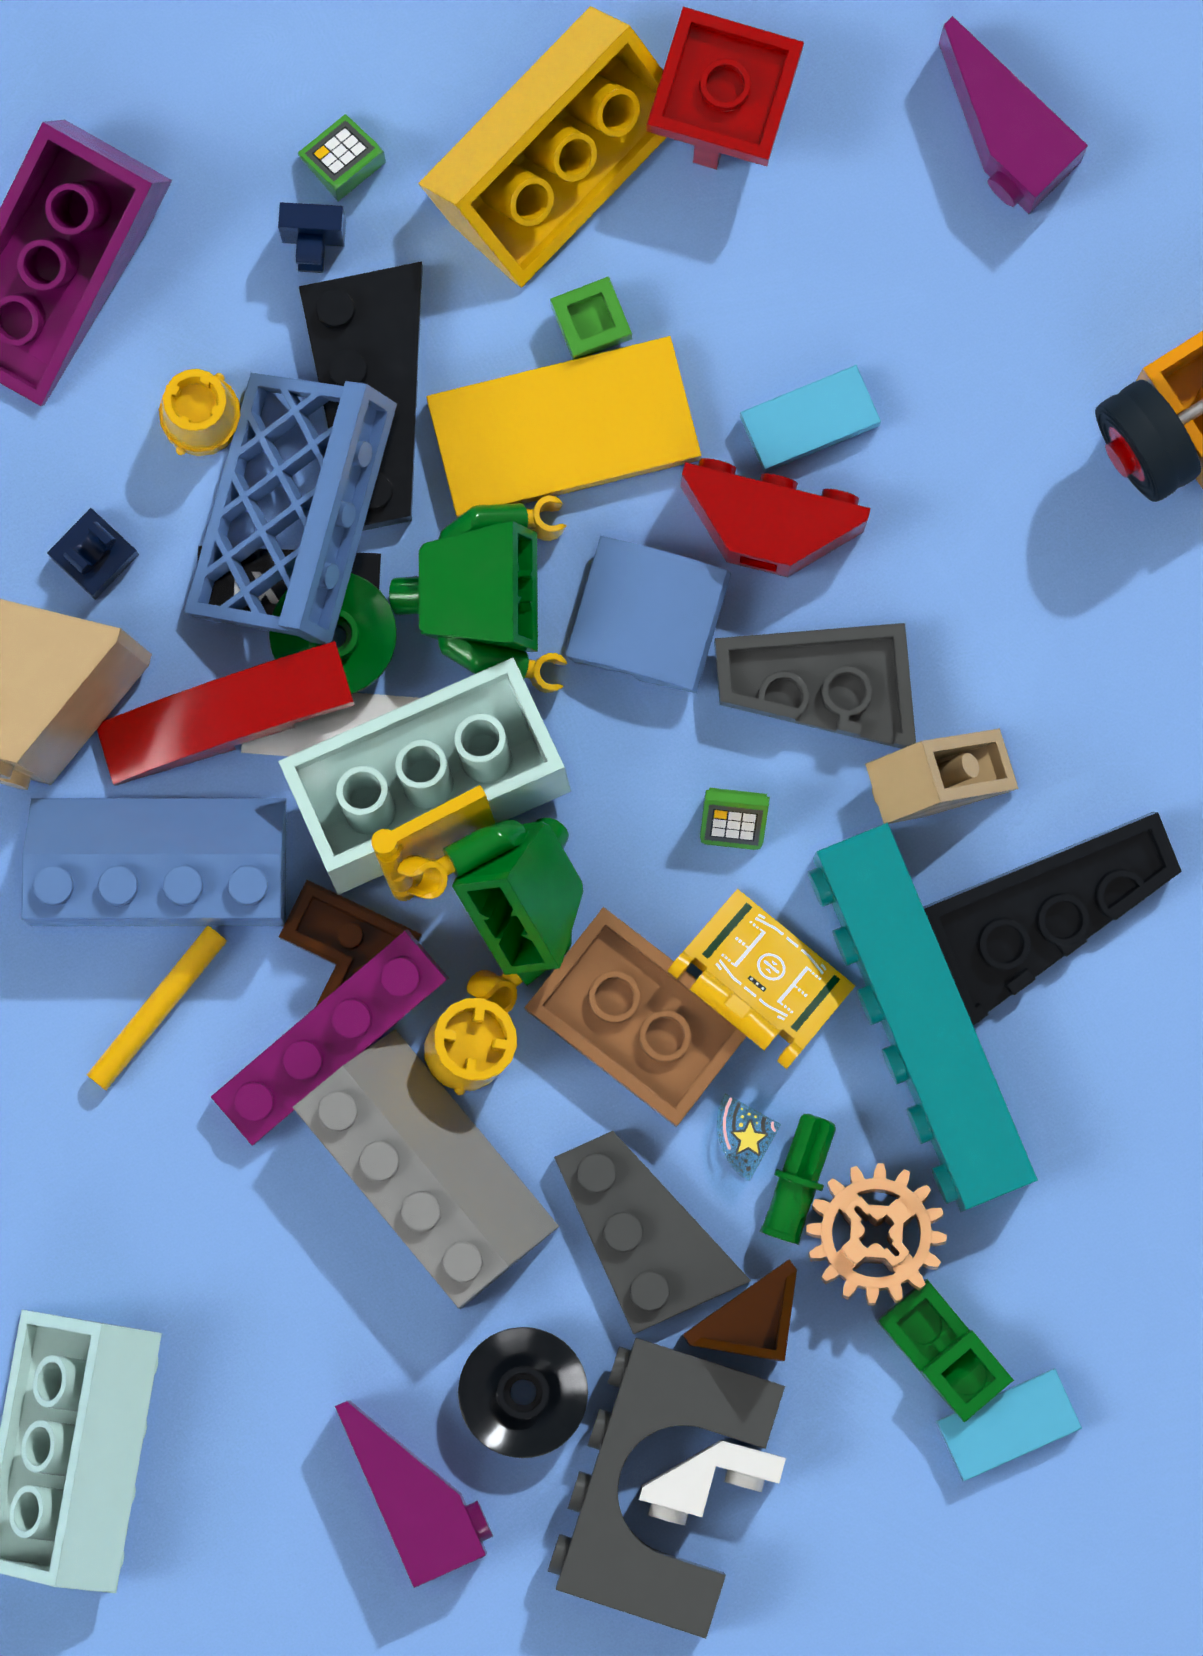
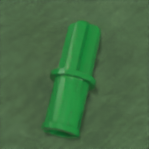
(799, 1179)

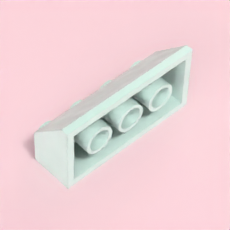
(419, 759)
(72, 1448)

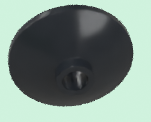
(487, 1398)

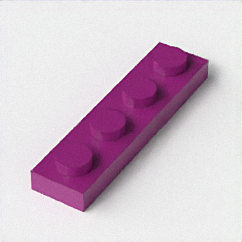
(330, 1036)

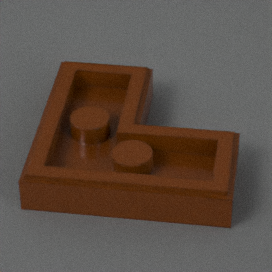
(338, 932)

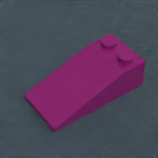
(63, 248)

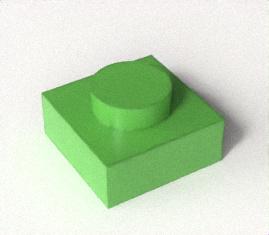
(591, 318)

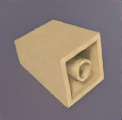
(57, 687)

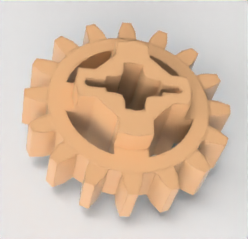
(897, 1215)

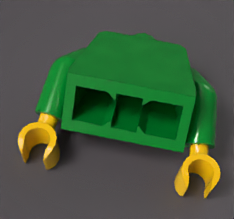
(482, 588)
(517, 894)

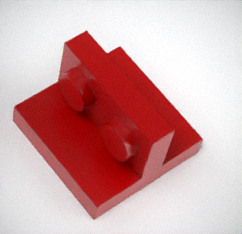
(724, 88)

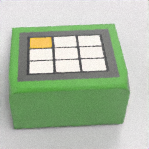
(342, 157)
(734, 818)

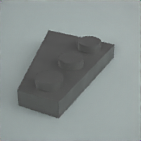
(823, 679)
(643, 1235)

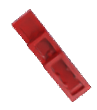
(224, 713)

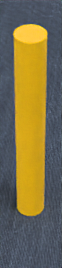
(156, 1007)

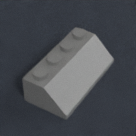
(426, 1167)

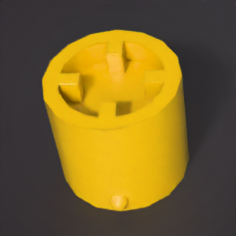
(470, 1044)

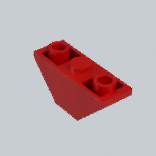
(768, 520)

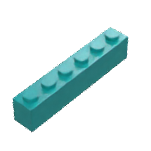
(923, 1018)

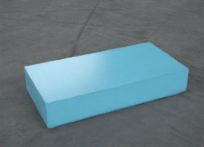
(810, 419)
(1010, 1425)

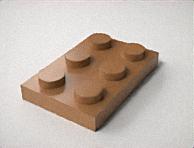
(636, 1017)

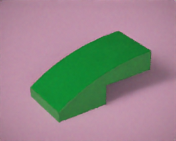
(945, 1351)

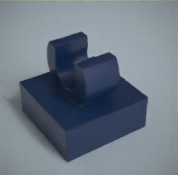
(311, 229)
(92, 553)

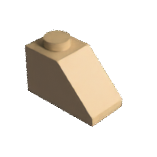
(941, 775)

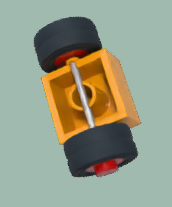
(1158, 423)

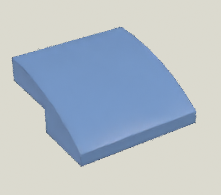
(648, 614)

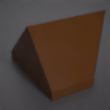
(753, 1321)

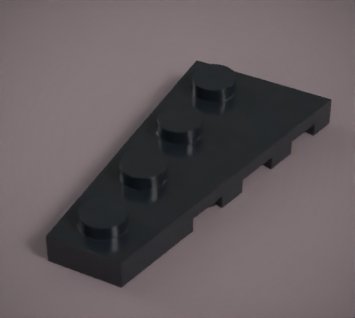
(370, 334)
(1034, 915)

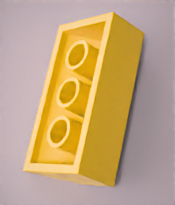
(551, 146)

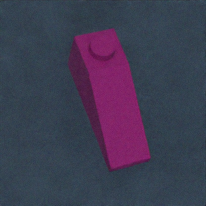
(1014, 132)
(421, 1509)

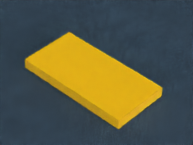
(564, 426)

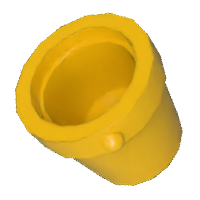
(199, 412)

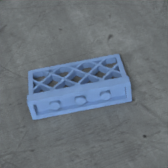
(329, 512)

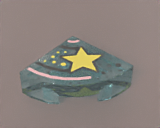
(743, 1135)

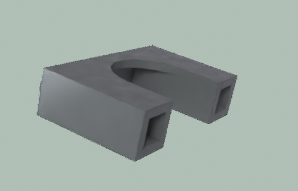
(604, 1556)

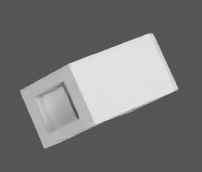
(687, 1485)

